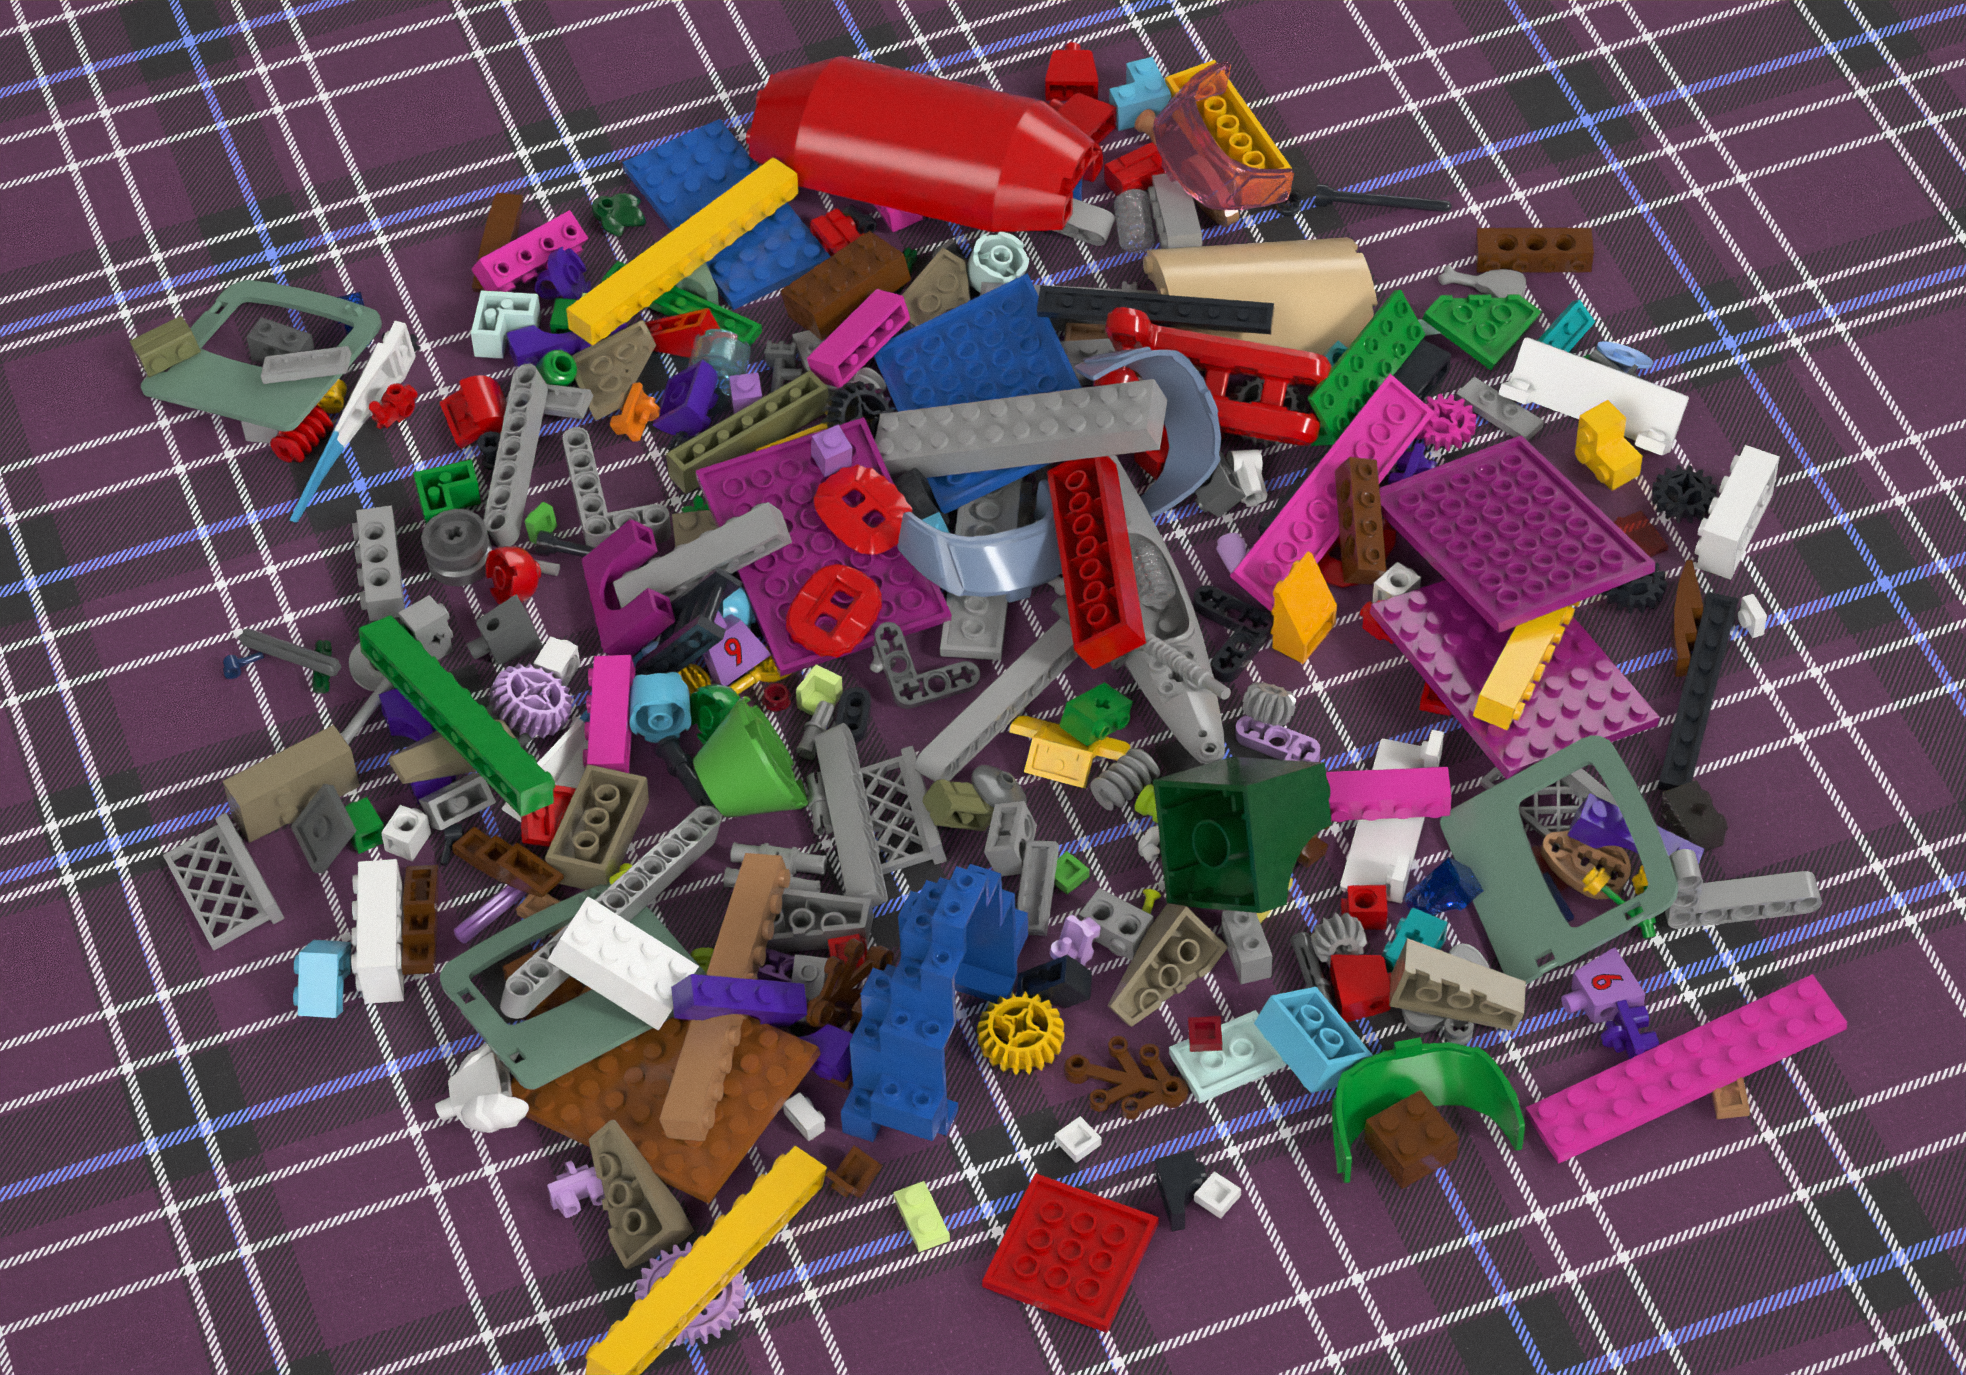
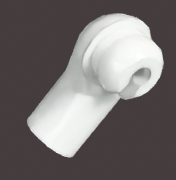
(1148, 844)

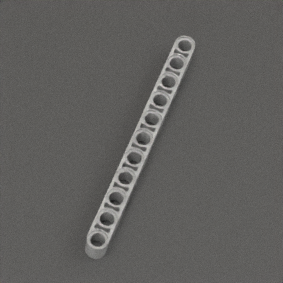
(624, 897)

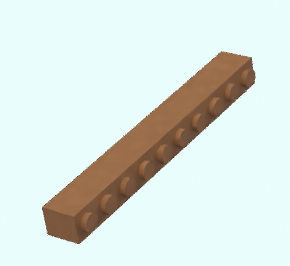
(737, 954)

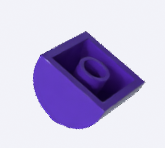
(688, 400)

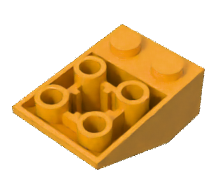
(1302, 610)

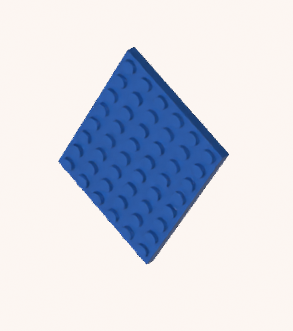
(973, 355)

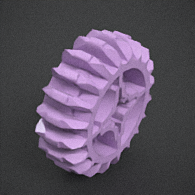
(530, 700)

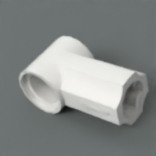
(1248, 468)

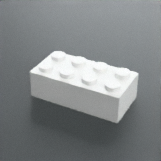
(1736, 511)
(378, 931)
(621, 962)

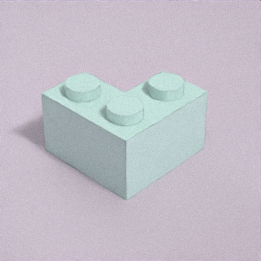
(501, 314)

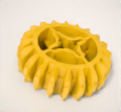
(1028, 1047)

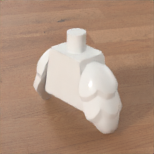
(482, 1094)

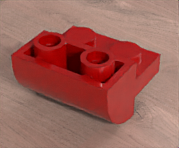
(474, 409)

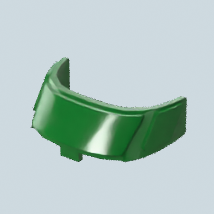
(1445, 1075)

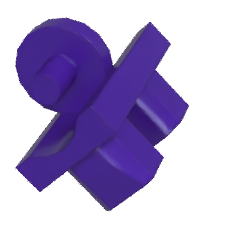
(1412, 464)
(1626, 1032)

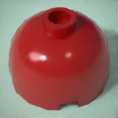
(512, 573)

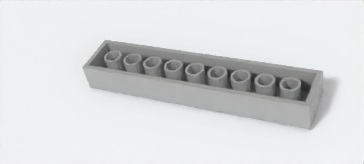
(1023, 430)

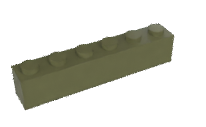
(749, 429)

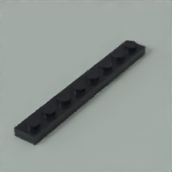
(1161, 309)
(1698, 691)

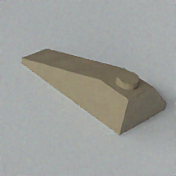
(431, 759)
(1168, 959)
(638, 1203)

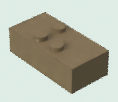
(285, 783)
(598, 826)

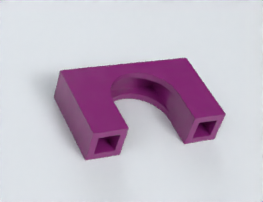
(646, 616)

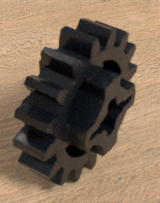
(1671, 486)
(1639, 592)

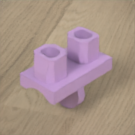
(1076, 939)
(574, 1186)

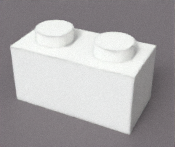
(804, 1116)

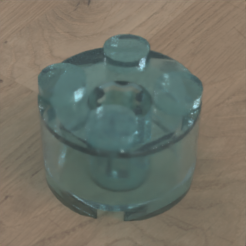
(723, 353)

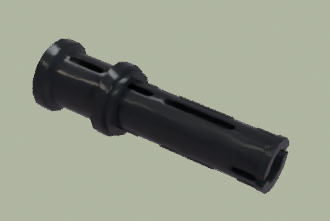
(681, 767)

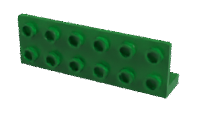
(1364, 366)

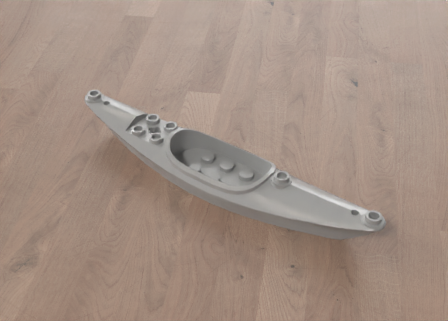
(1184, 707)

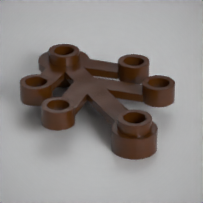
(822, 1008)
(1129, 1081)

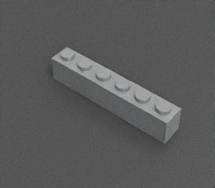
(727, 547)

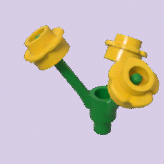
(1596, 880)

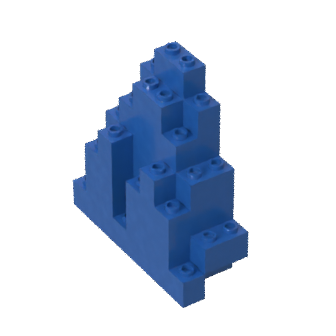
(951, 940)

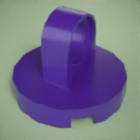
(566, 273)

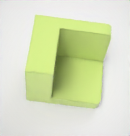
(818, 686)

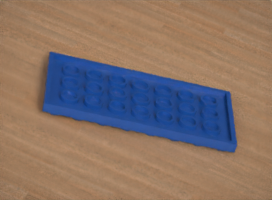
(698, 169)

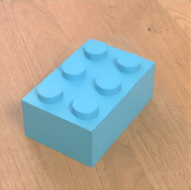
(1310, 1037)

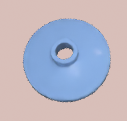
(1624, 356)

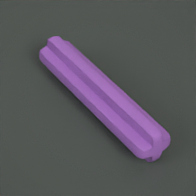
(487, 913)

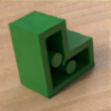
(446, 488)

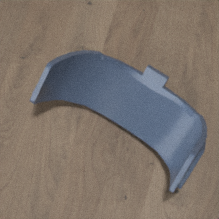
(1189, 420)
(987, 564)

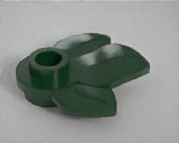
(618, 212)

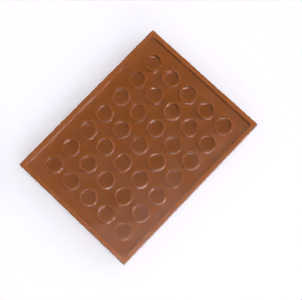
(633, 1085)

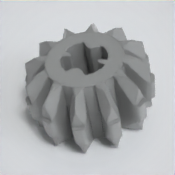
(1269, 703)
(1338, 936)

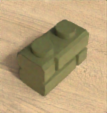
(165, 346)
(957, 806)

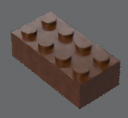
(843, 282)

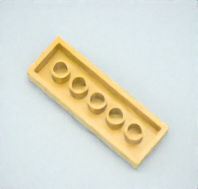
(1232, 124)

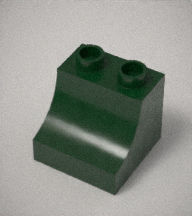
(1238, 830)

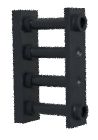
(694, 625)

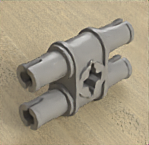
(793, 859)

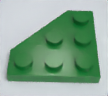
(1482, 324)

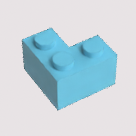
(1142, 91)
(321, 978)

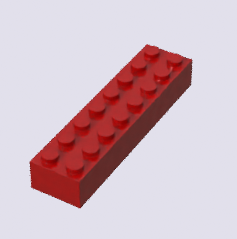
(1096, 559)

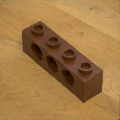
(1534, 249)
(1360, 521)

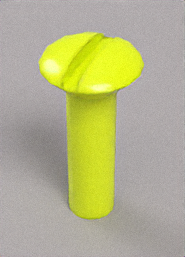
(623, 868)
(1151, 896)

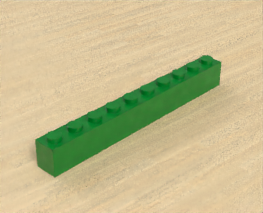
(457, 716)

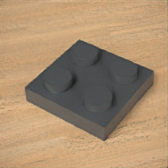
(323, 828)

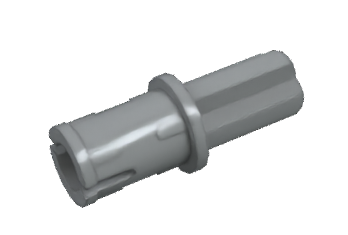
(817, 725)

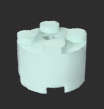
(996, 260)

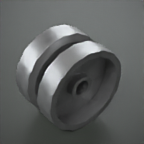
(456, 547)

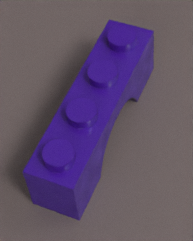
(531, 343)
(407, 721)
(1602, 824)
(713, 996)
(834, 1050)

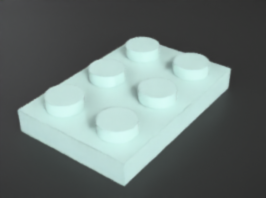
(1242, 1059)

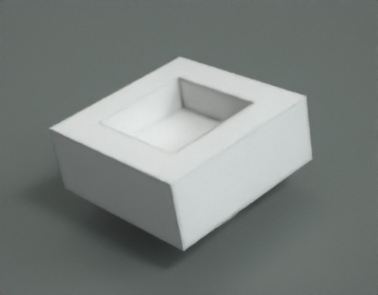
(1752, 616)
(1078, 1139)
(1217, 1194)

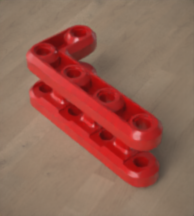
(1225, 356)

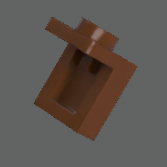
(854, 1173)

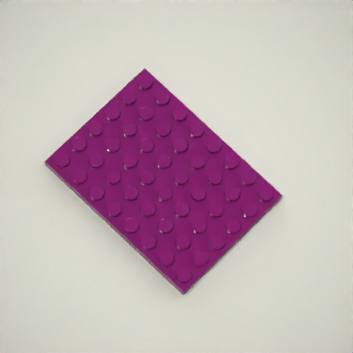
(789, 480)
(1512, 533)
(1457, 651)

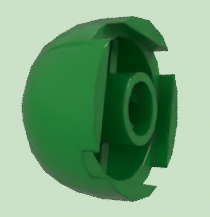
(710, 707)

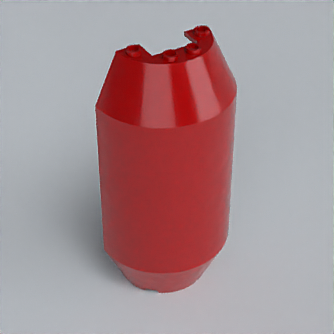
(923, 144)

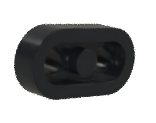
(854, 717)

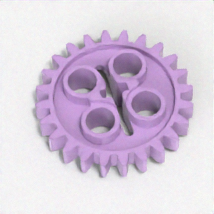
(717, 1311)

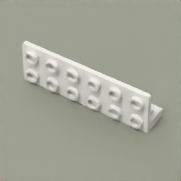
(1578, 384)
(1386, 847)

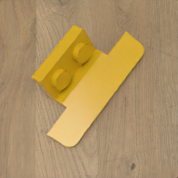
(1060, 755)

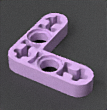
(1295, 742)

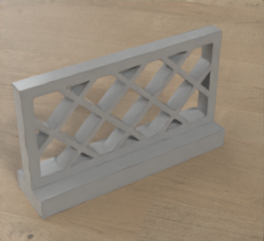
(1576, 783)
(915, 789)
(248, 876)

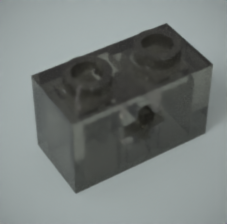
(1693, 816)

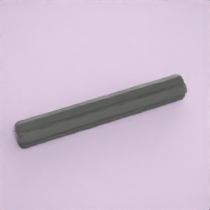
(290, 652)

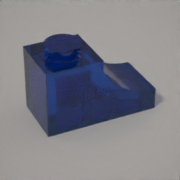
(1445, 889)

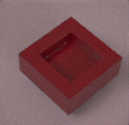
(1205, 1034)

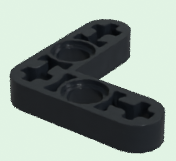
(1241, 626)

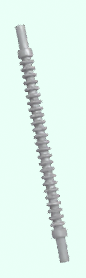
(1171, 657)

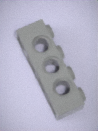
(379, 561)

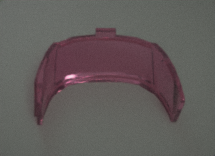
(1197, 160)

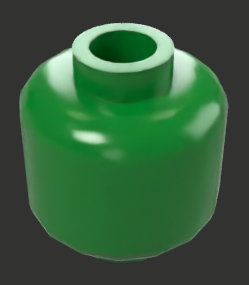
(557, 368)

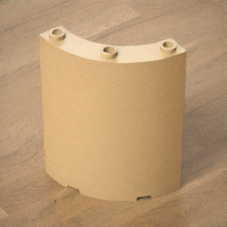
(1316, 287)

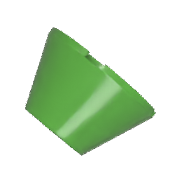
(748, 766)

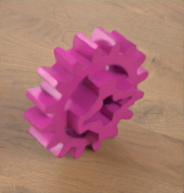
(1445, 423)

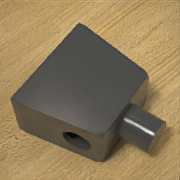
(505, 633)

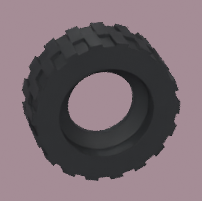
(919, 494)

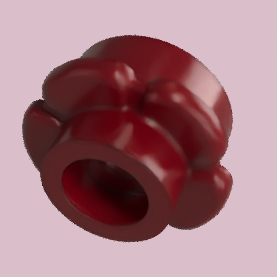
(773, 692)

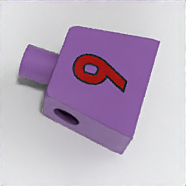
(735, 653)
(1599, 987)

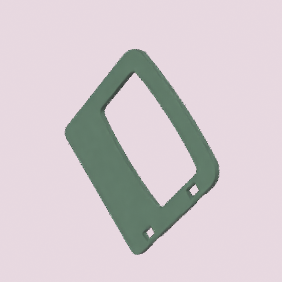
(234, 387)
(1516, 901)
(566, 1034)

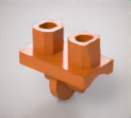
(635, 413)

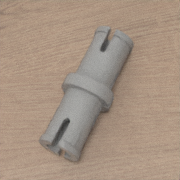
(818, 805)

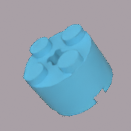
(659, 706)

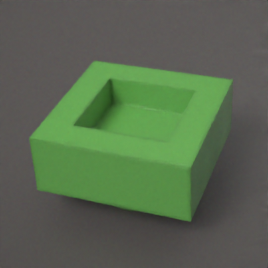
(540, 519)
(1069, 873)

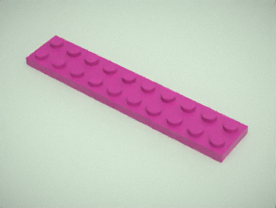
(1310, 517)
(1685, 1068)

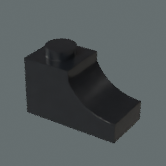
(1059, 981)
(1177, 1181)

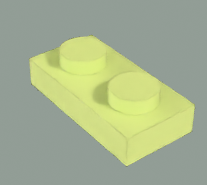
(921, 1216)

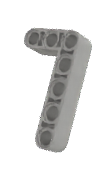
(589, 498)
(1737, 899)

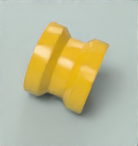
(334, 399)

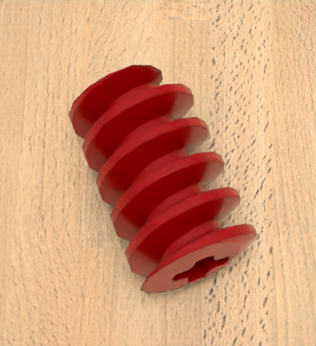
(297, 442)

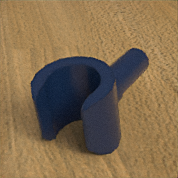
(232, 664)

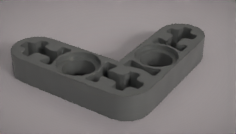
(911, 680)

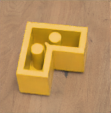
(1604, 448)

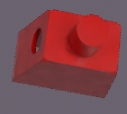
(1071, 73)
(1088, 114)
(1360, 985)

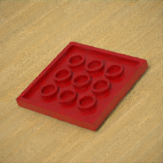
(1070, 1252)

